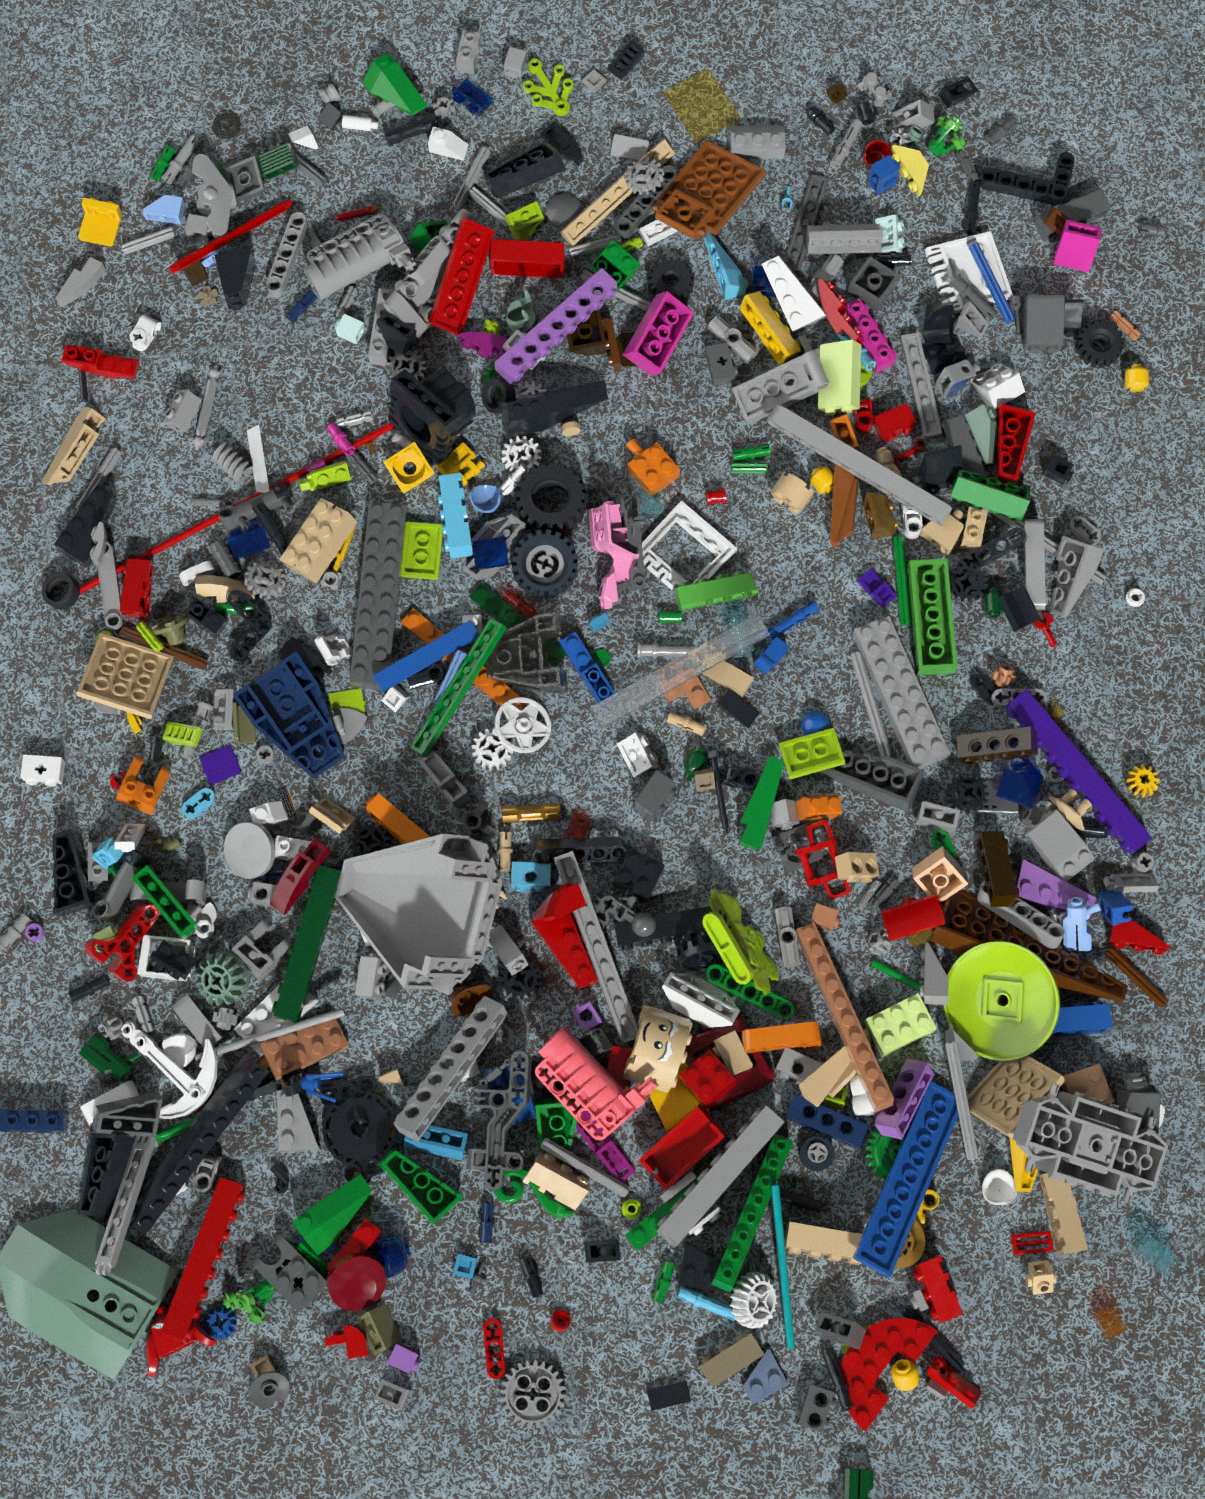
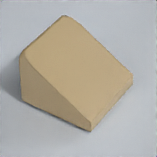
(391, 1078)

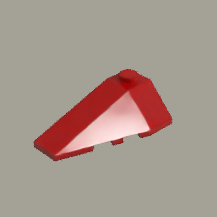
(560, 903)

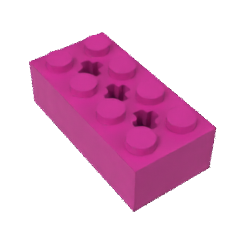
(658, 333)

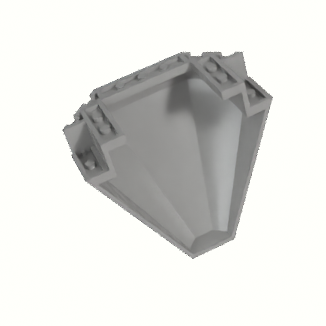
(424, 907)

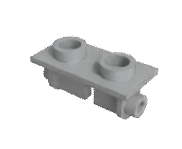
(95, 870)

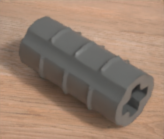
(225, 559)

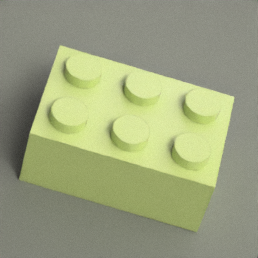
(900, 1025)

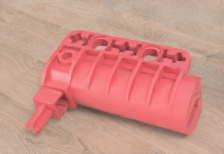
(589, 1085)

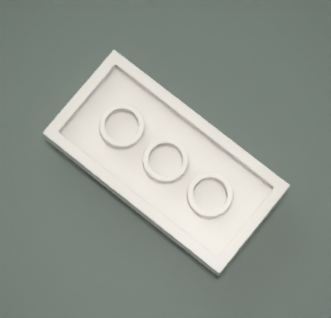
(262, 1018)

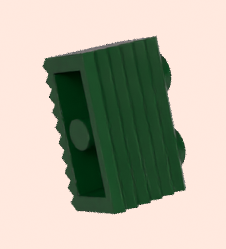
(277, 160)

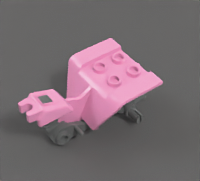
(619, 536)

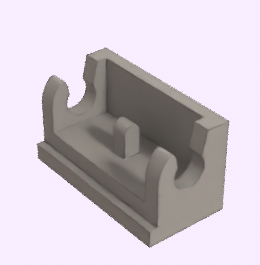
(223, 709)

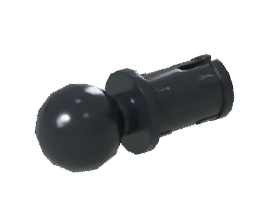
(813, 114)

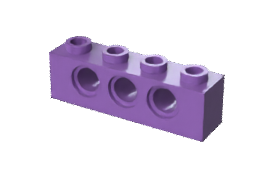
(907, 1095)

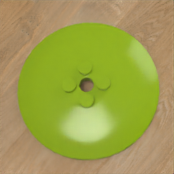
(975, 1008)

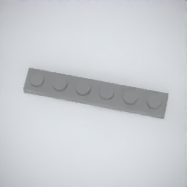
(921, 385)

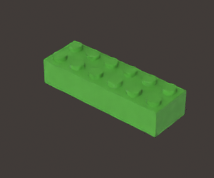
(932, 617)

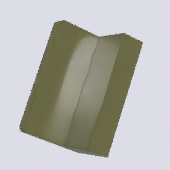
(243, 728)
(379, 1329)

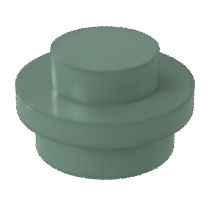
(915, 133)

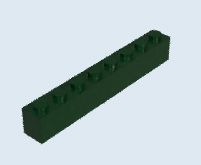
(307, 946)

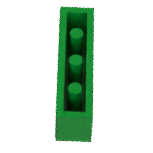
(165, 902)

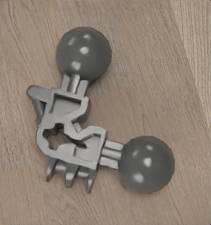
(642, 923)

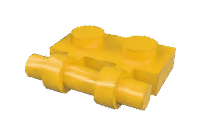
(458, 460)

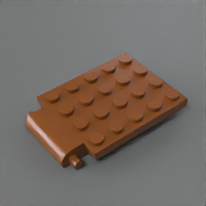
(707, 191)

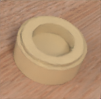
(570, 428)

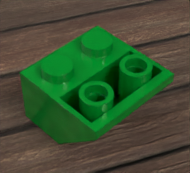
(617, 264)

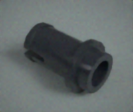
(156, 749)

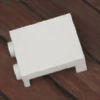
(712, 1213)

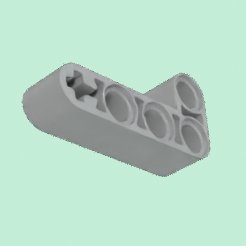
(186, 893)

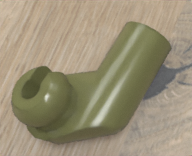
(164, 846)

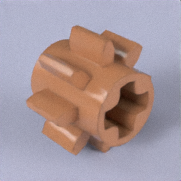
(1004, 675)

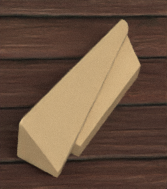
(74, 447)
(830, 1076)

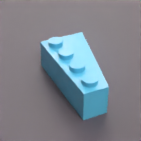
(455, 516)

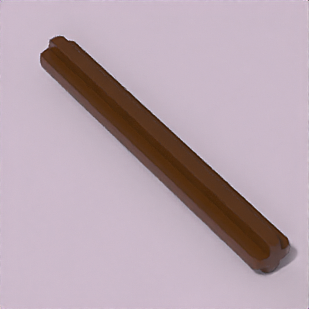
(178, 653)

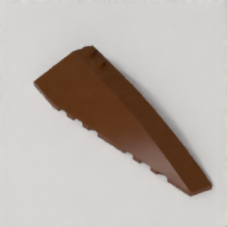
(974, 924)

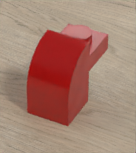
(355, 1341)

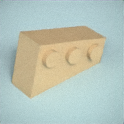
(557, 1180)

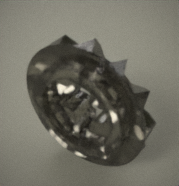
(219, 124)

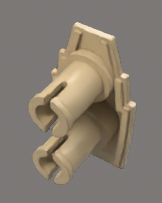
(1070, 814)

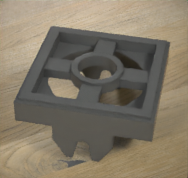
(779, 840)

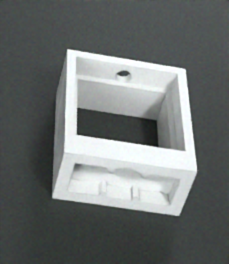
(147, 949)

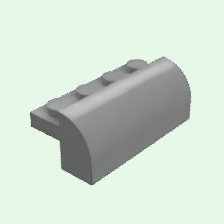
(844, 239)

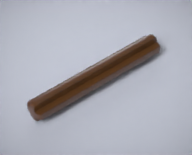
(1136, 977)

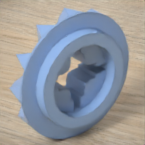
(210, 259)

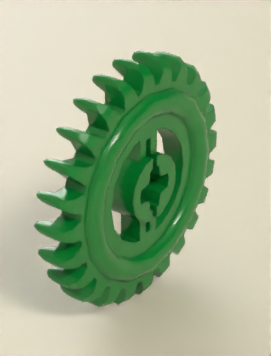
(881, 1161)

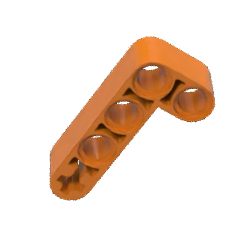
(782, 1037)

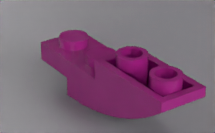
(484, 343)

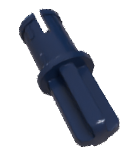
(301, 306)
(486, 1222)

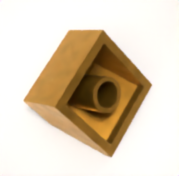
(879, 515)

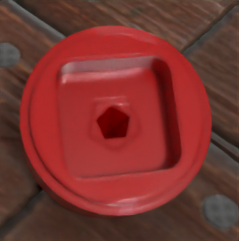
(560, 1320)

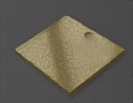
(701, 106)

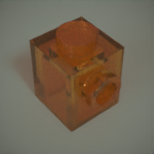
(1109, 1322)

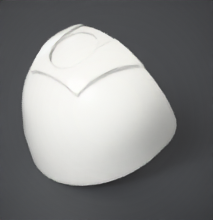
(180, 1048)
(996, 1181)

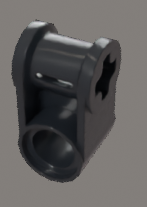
(739, 776)

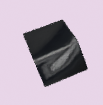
(939, 323)

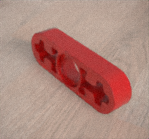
(488, 1333)

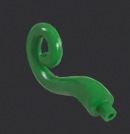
(551, 1205)

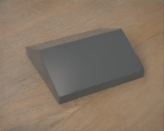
(245, 179)

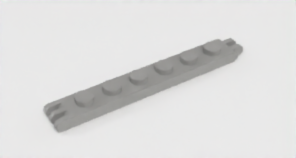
(124, 1204)

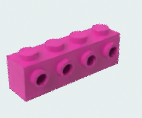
(875, 341)

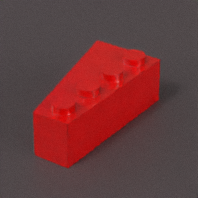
(566, 946)

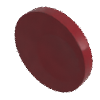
(356, 1281)

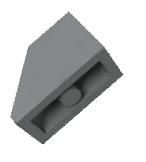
(916, 113)

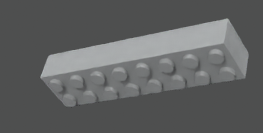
(900, 693)
(717, 1179)

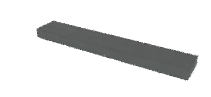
(807, 217)

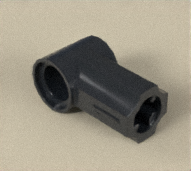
(424, 677)

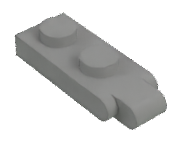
(1131, 883)

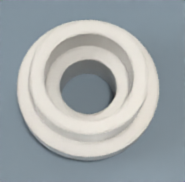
(1141, 597)

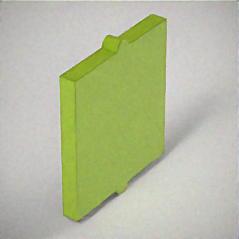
(348, 699)

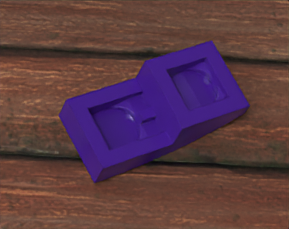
(876, 588)

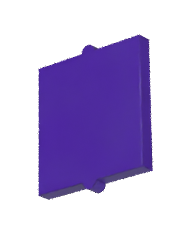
(220, 765)

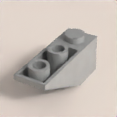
(935, 979)

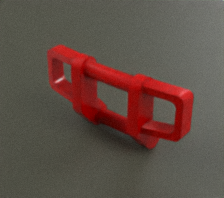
(830, 843)

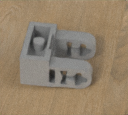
(256, 962)

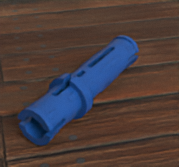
(795, 618)

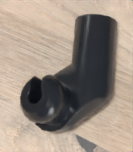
(282, 1179)

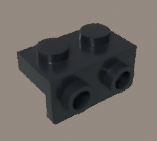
(944, 355)

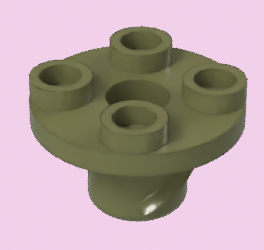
(172, 628)

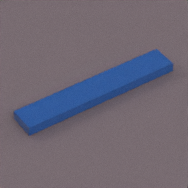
(425, 656)

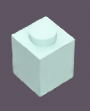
(349, 328)

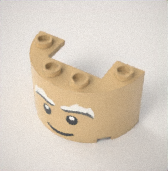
(658, 1048)

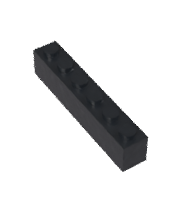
(668, 927)

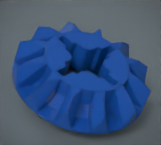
(228, 1327)

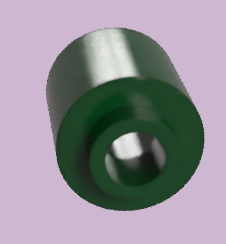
(991, 603)

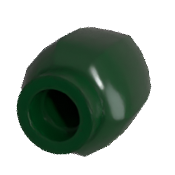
(694, 762)

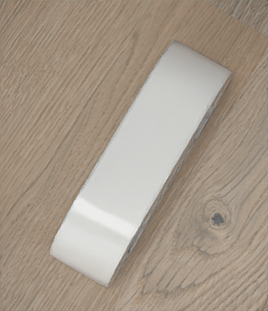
(189, 576)

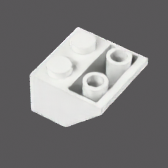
(998, 385)

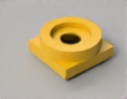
(396, 467)

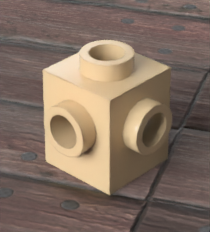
(1042, 1281)

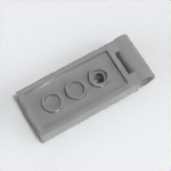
(764, 392)

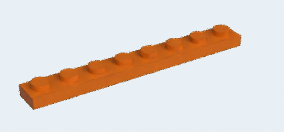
(428, 632)

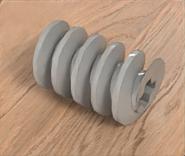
(230, 463)

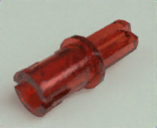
(519, 603)

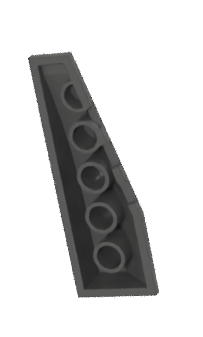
(879, 778)

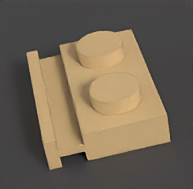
(332, 815)

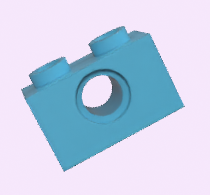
(522, 869)

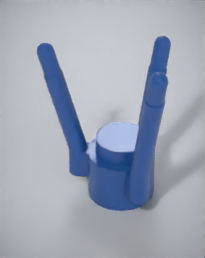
(313, 1081)

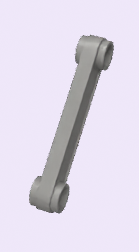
(110, 589)

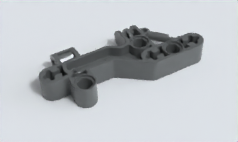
(496, 1153)

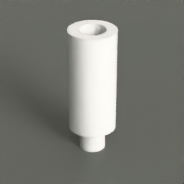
(359, 123)

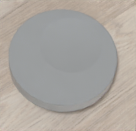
(249, 850)

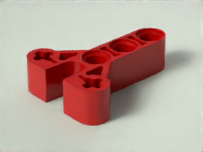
(126, 955)

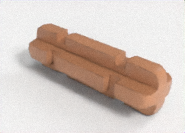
(1125, 325)

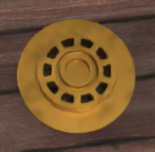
(916, 1248)

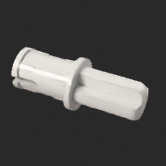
(513, 479)

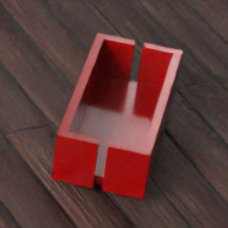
(527, 258)
(683, 1146)

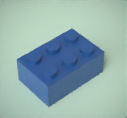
(1083, 1019)

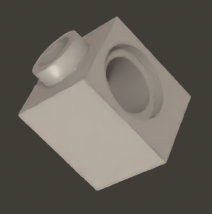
(197, 228)
(257, 887)

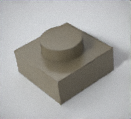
(704, 779)

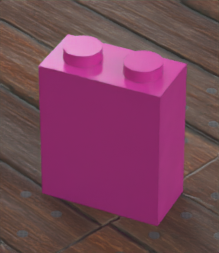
(1077, 245)

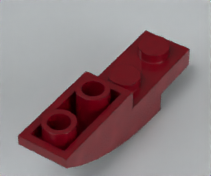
(296, 875)

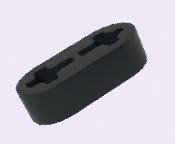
(983, 692)

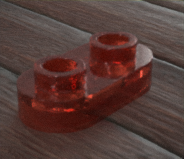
(576, 830)

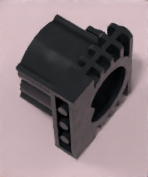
(431, 410)

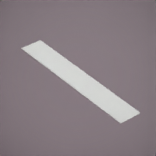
(257, 459)

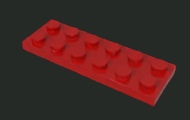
(461, 276)

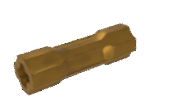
(517, 813)

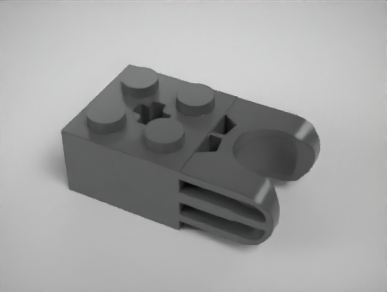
(285, 1272)

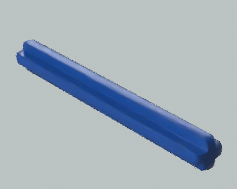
(991, 282)

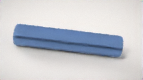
(455, 664)

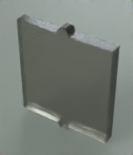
(1097, 873)

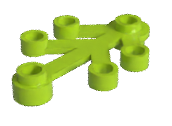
(549, 89)

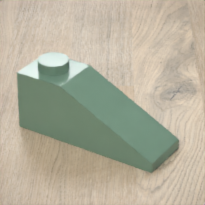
(984, 429)

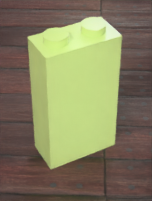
(843, 369)

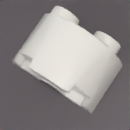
(333, 648)

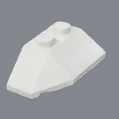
(700, 1000)

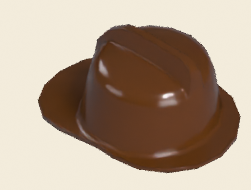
(466, 997)

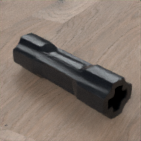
(399, 133)

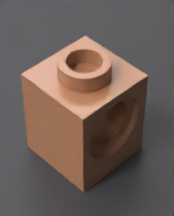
(825, 917)

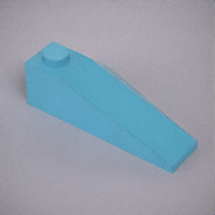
(727, 273)

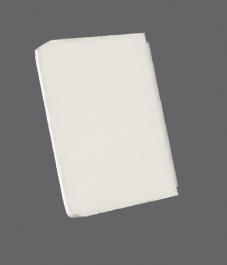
(395, 697)

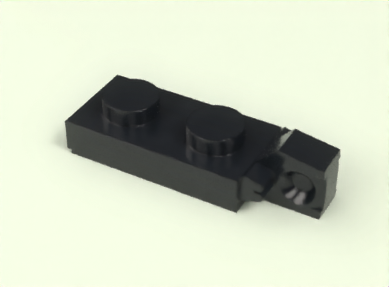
(563, 143)

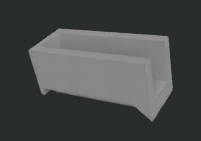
(506, 950)

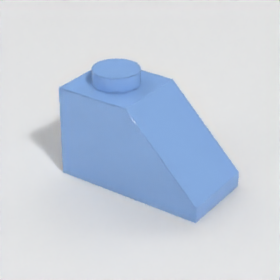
(166, 209)

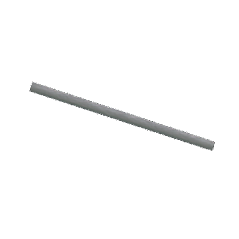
(276, 1032)

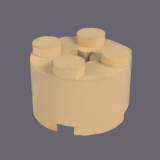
(791, 492)

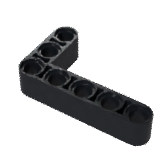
(1032, 184)

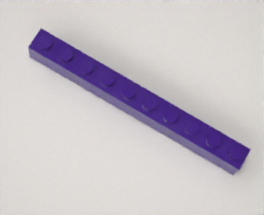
(1079, 773)

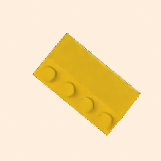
(769, 328)

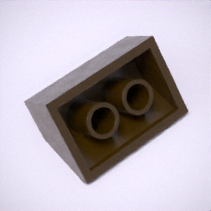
(589, 335)

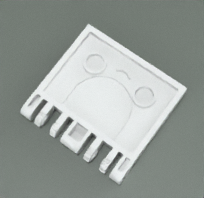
(959, 260)

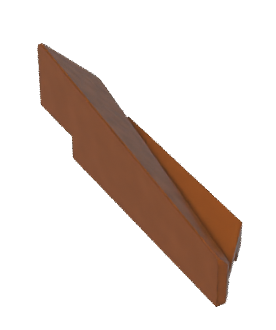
(843, 505)

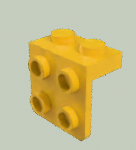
(100, 222)

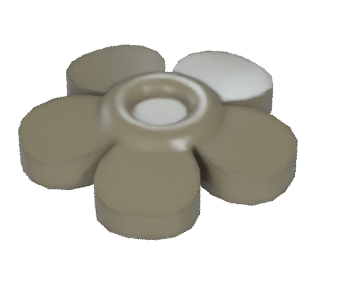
(208, 296)

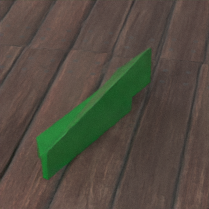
(760, 805)

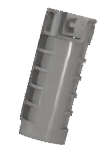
(356, 255)

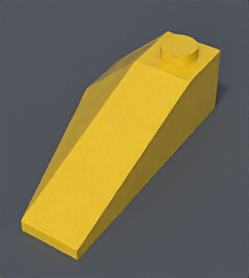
(1023, 1179)

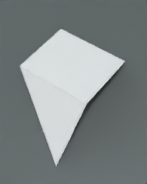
(303, 137)

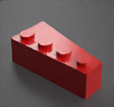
(1012, 441)

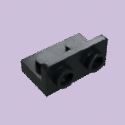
(173, 960)

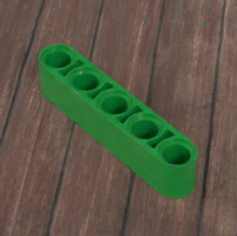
(756, 1000)

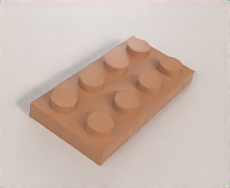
(303, 1048)

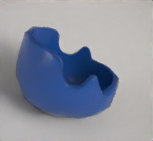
(815, 722)

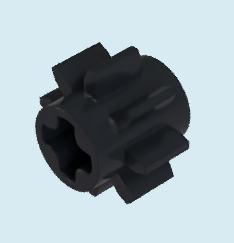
(866, 113)

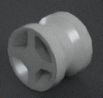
(329, 94)

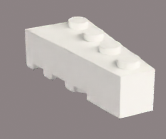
(795, 300)

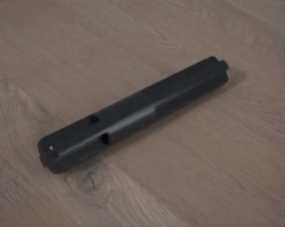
(937, 1342)

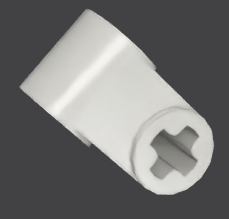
(144, 332)
(911, 518)

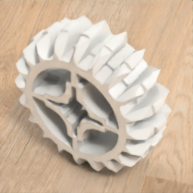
(754, 1300)

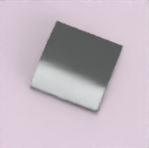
(1143, 1104)

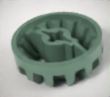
(233, 977)

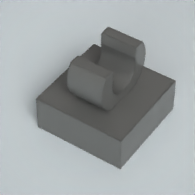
(304, 822)

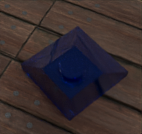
(1020, 782)

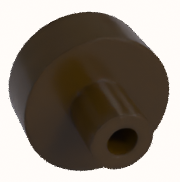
(837, 92)

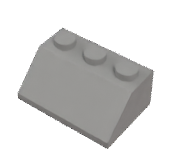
(757, 141)

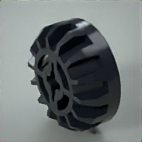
(697, 952)

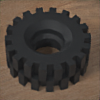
(675, 268)
(1106, 332)

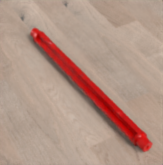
(230, 236)

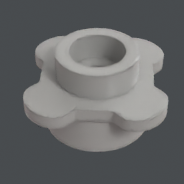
(326, 579)

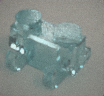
(647, 504)

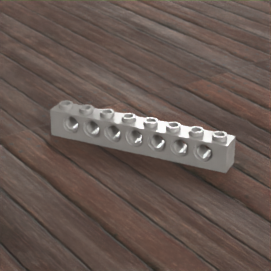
(450, 1078)

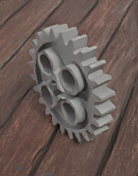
(531, 1413)

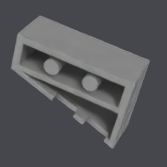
(294, 1126)

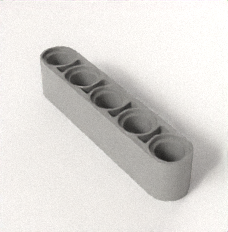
(287, 247)
(1035, 562)
(1026, 919)

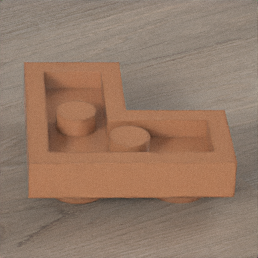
(694, 692)

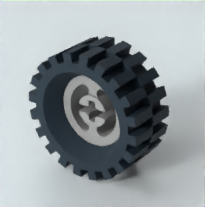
(552, 545)

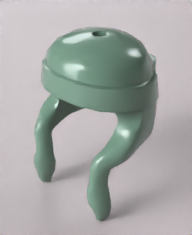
(520, 315)

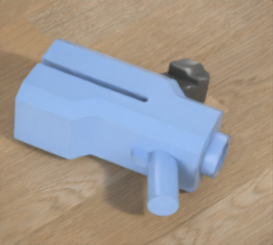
(1075, 920)

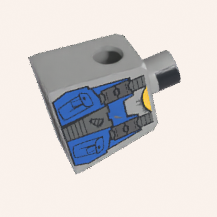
(961, 376)

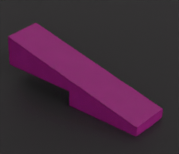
(606, 1151)

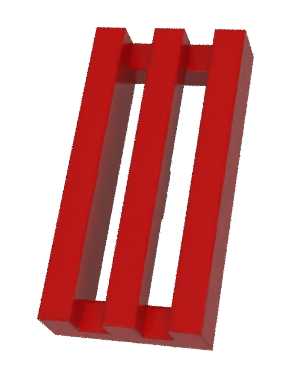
(1048, 1241)

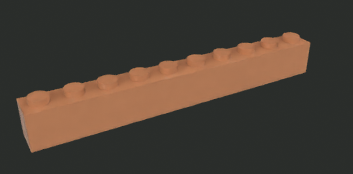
(844, 1018)

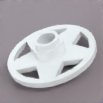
(522, 725)

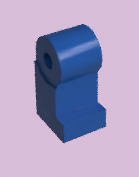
(772, 656)

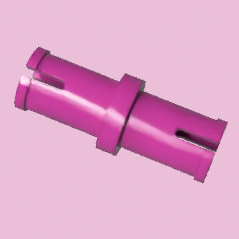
(340, 439)

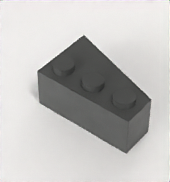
(129, 1116)

